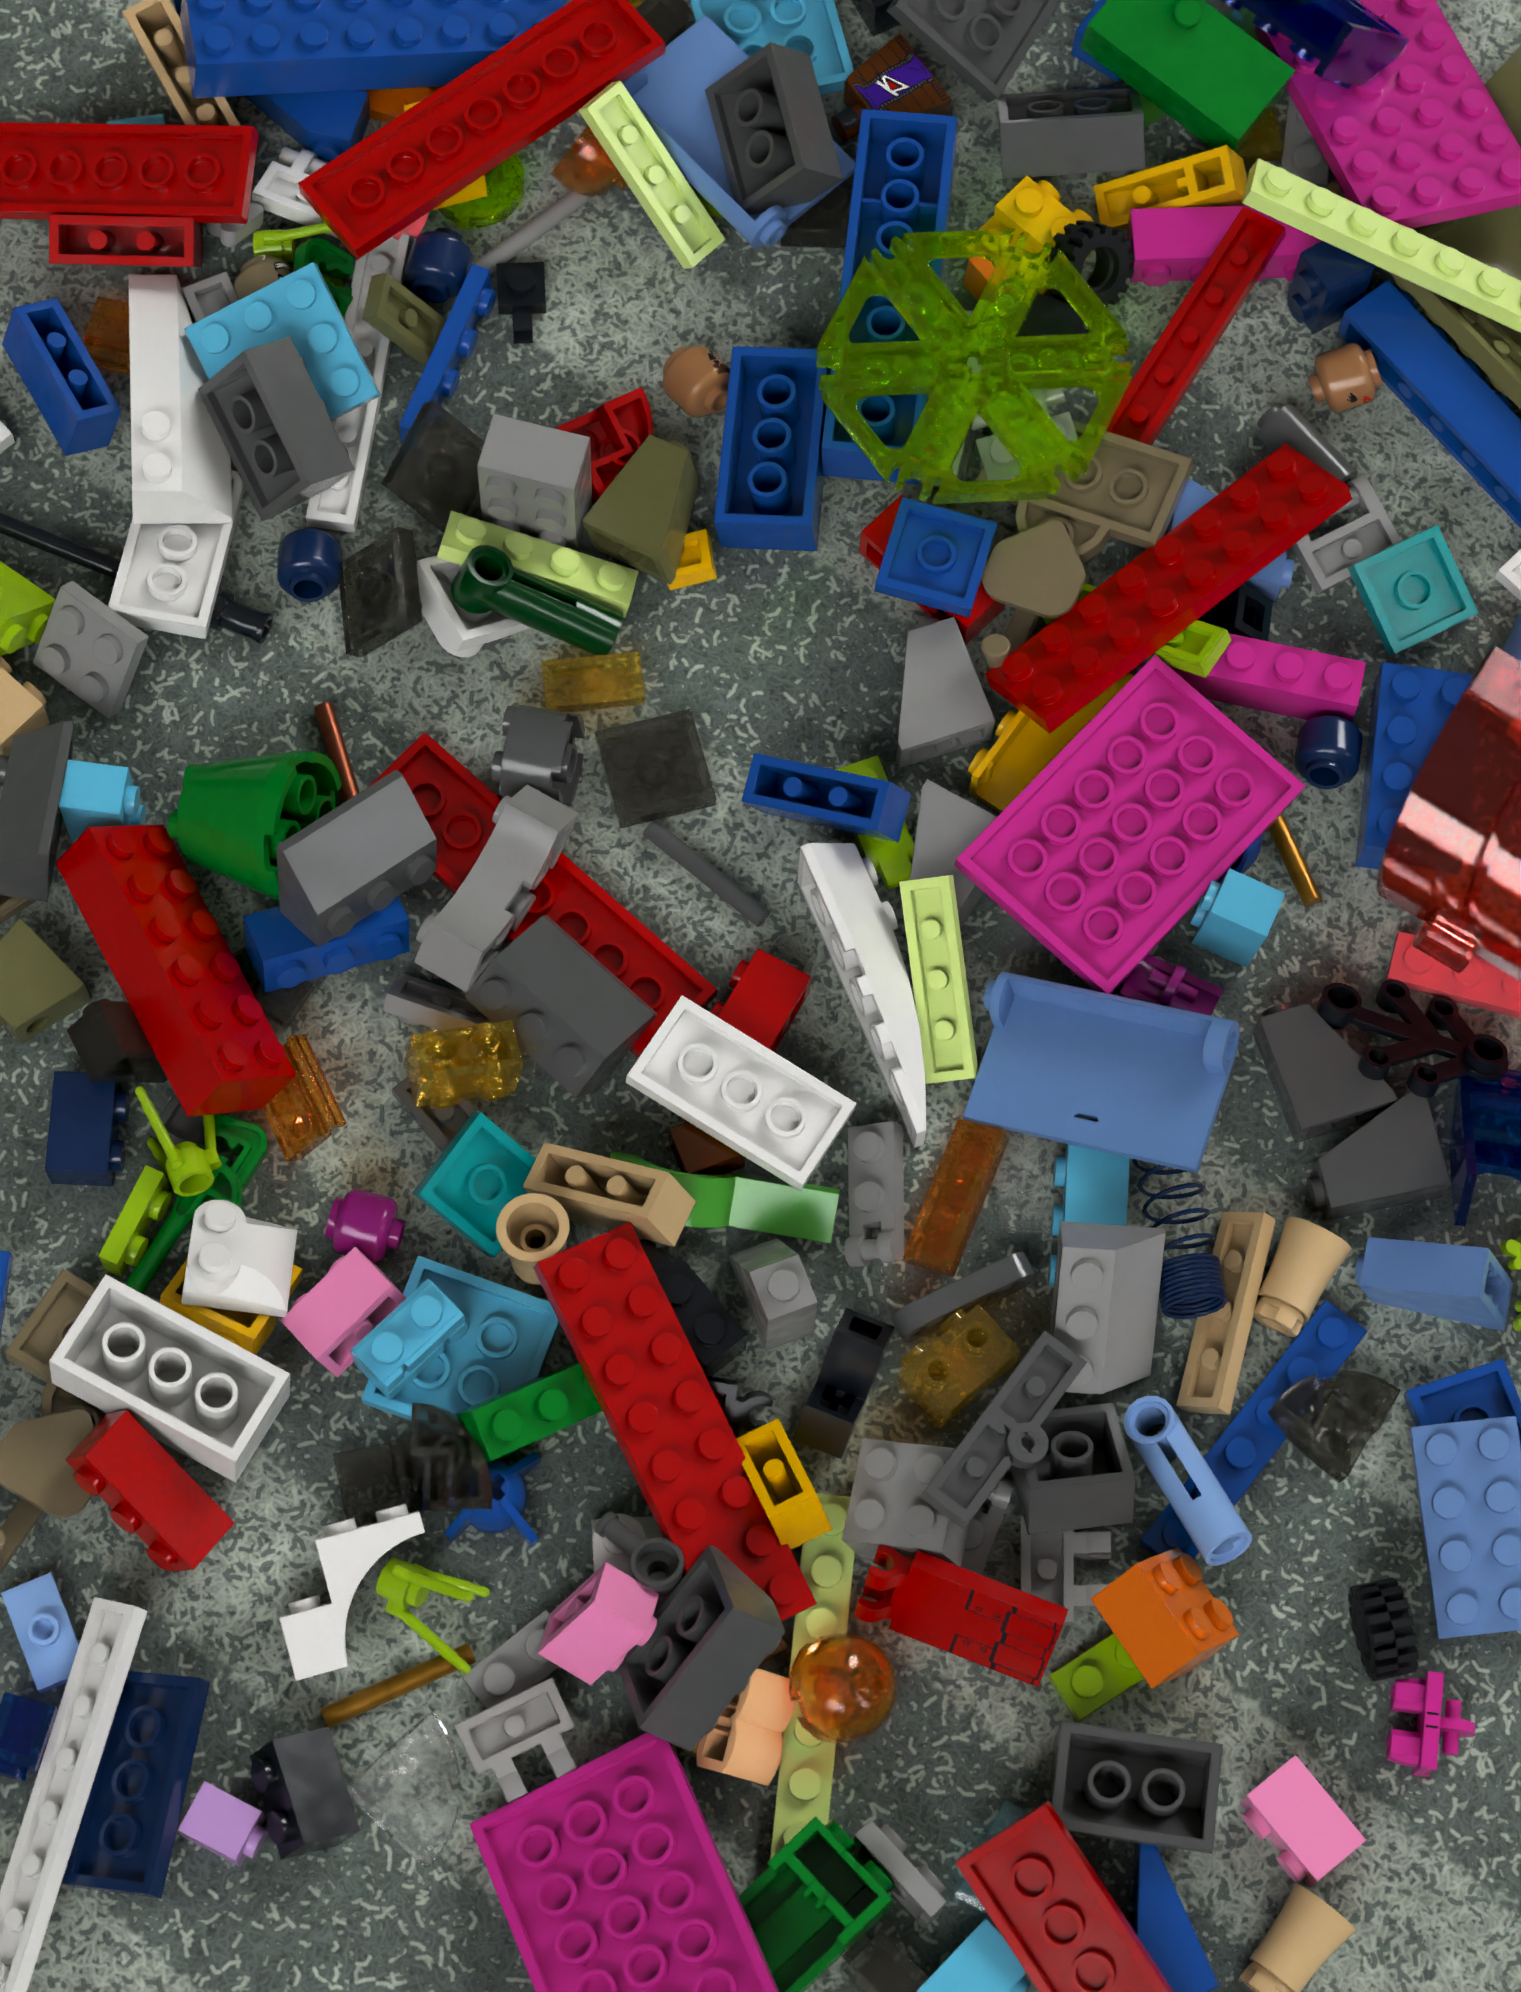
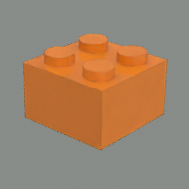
(1165, 1616)

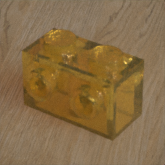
(463, 1064)
(961, 1367)

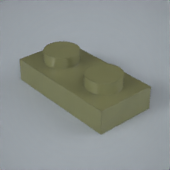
(402, 317)

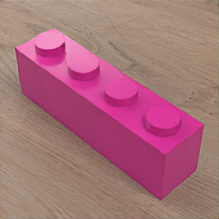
(1180, 241)
(1282, 679)

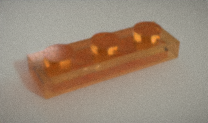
(955, 1197)

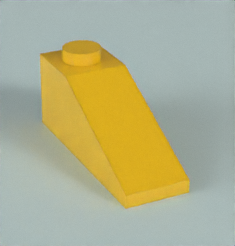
(1198, 180)

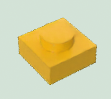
(696, 561)

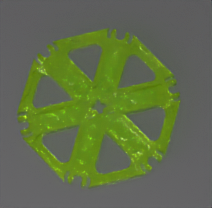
(1007, 362)

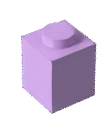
(224, 1825)

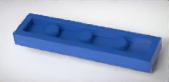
(455, 341)

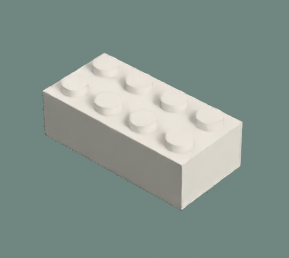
(171, 1377)

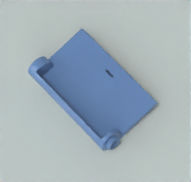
(677, 108)
(1128, 1063)

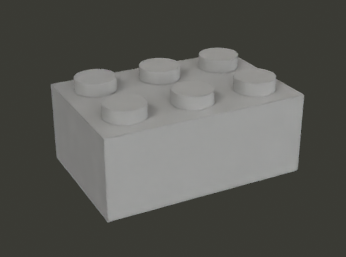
(535, 480)

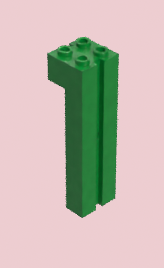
(813, 1904)

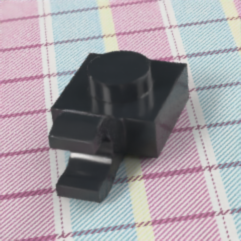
(521, 294)

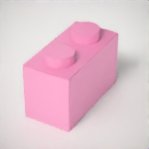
(342, 1310)
(599, 1624)
(1300, 1822)

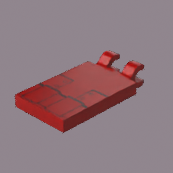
(962, 1613)

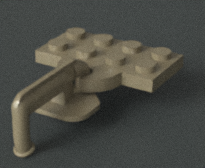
(1040, 570)
(37, 1448)

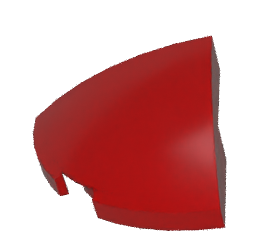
(615, 435)

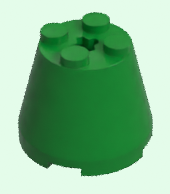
(245, 807)

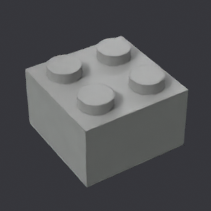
(888, 1504)

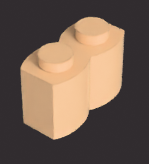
(750, 1730)

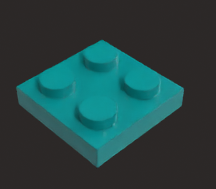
(1413, 590)
(476, 1180)

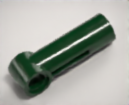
(493, 584)

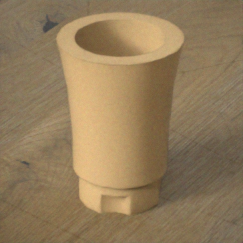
(531, 1231)
(1298, 1275)
(1296, 1944)

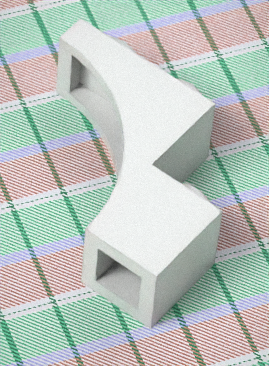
(346, 1553)

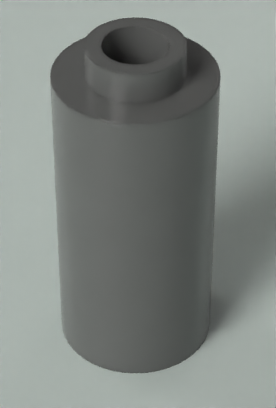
(1291, 427)

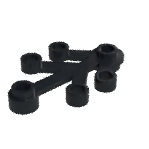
(1468, 1054)

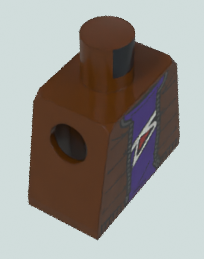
(890, 82)

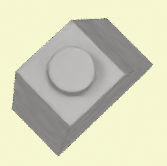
(940, 695)
(943, 832)
(776, 1292)

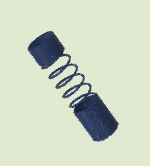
(1191, 1282)

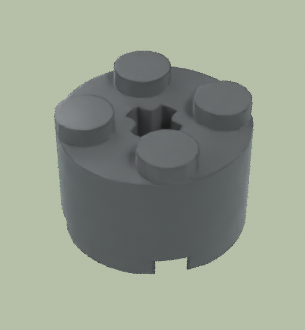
(539, 752)

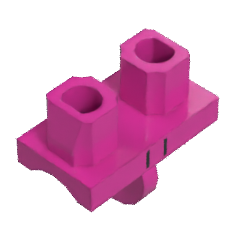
(1421, 1747)

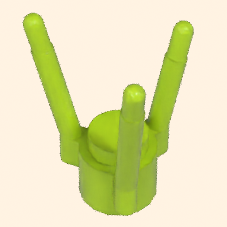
(281, 243)
(184, 1163)
(410, 1585)

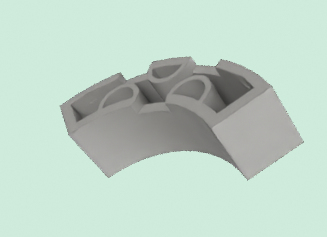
(496, 891)

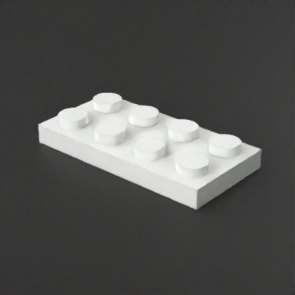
(174, 572)
(741, 1093)

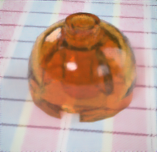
(588, 168)
(843, 1687)

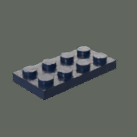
(139, 1787)

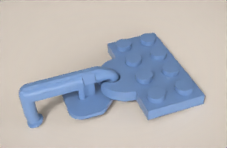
(1471, 1523)

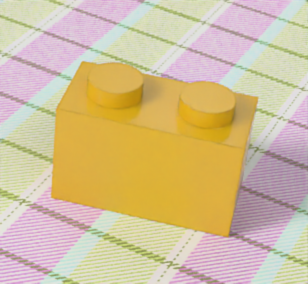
(782, 1485)

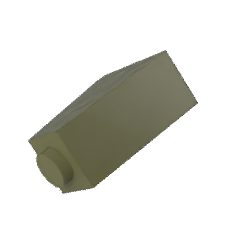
(647, 509)

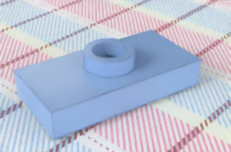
(43, 1630)

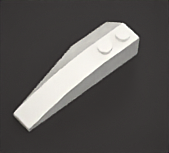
(175, 448)
(871, 968)

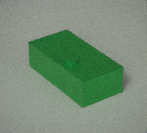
(1190, 65)

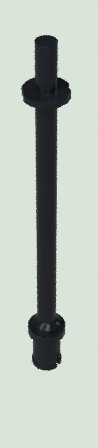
(226, 611)

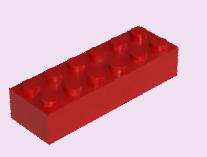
(175, 969)

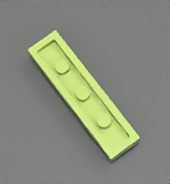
(651, 174)
(573, 570)
(939, 979)

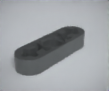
(979, 1287)

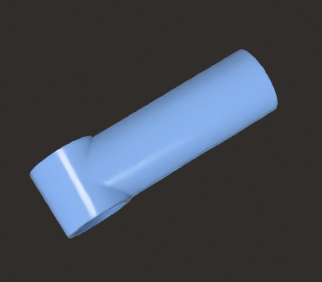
(1209, 1518)

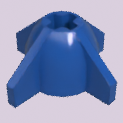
(508, 1502)

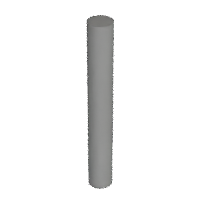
(532, 231)

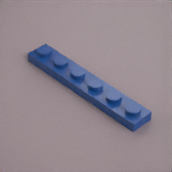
(1253, 1434)

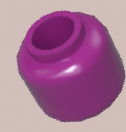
(366, 1223)

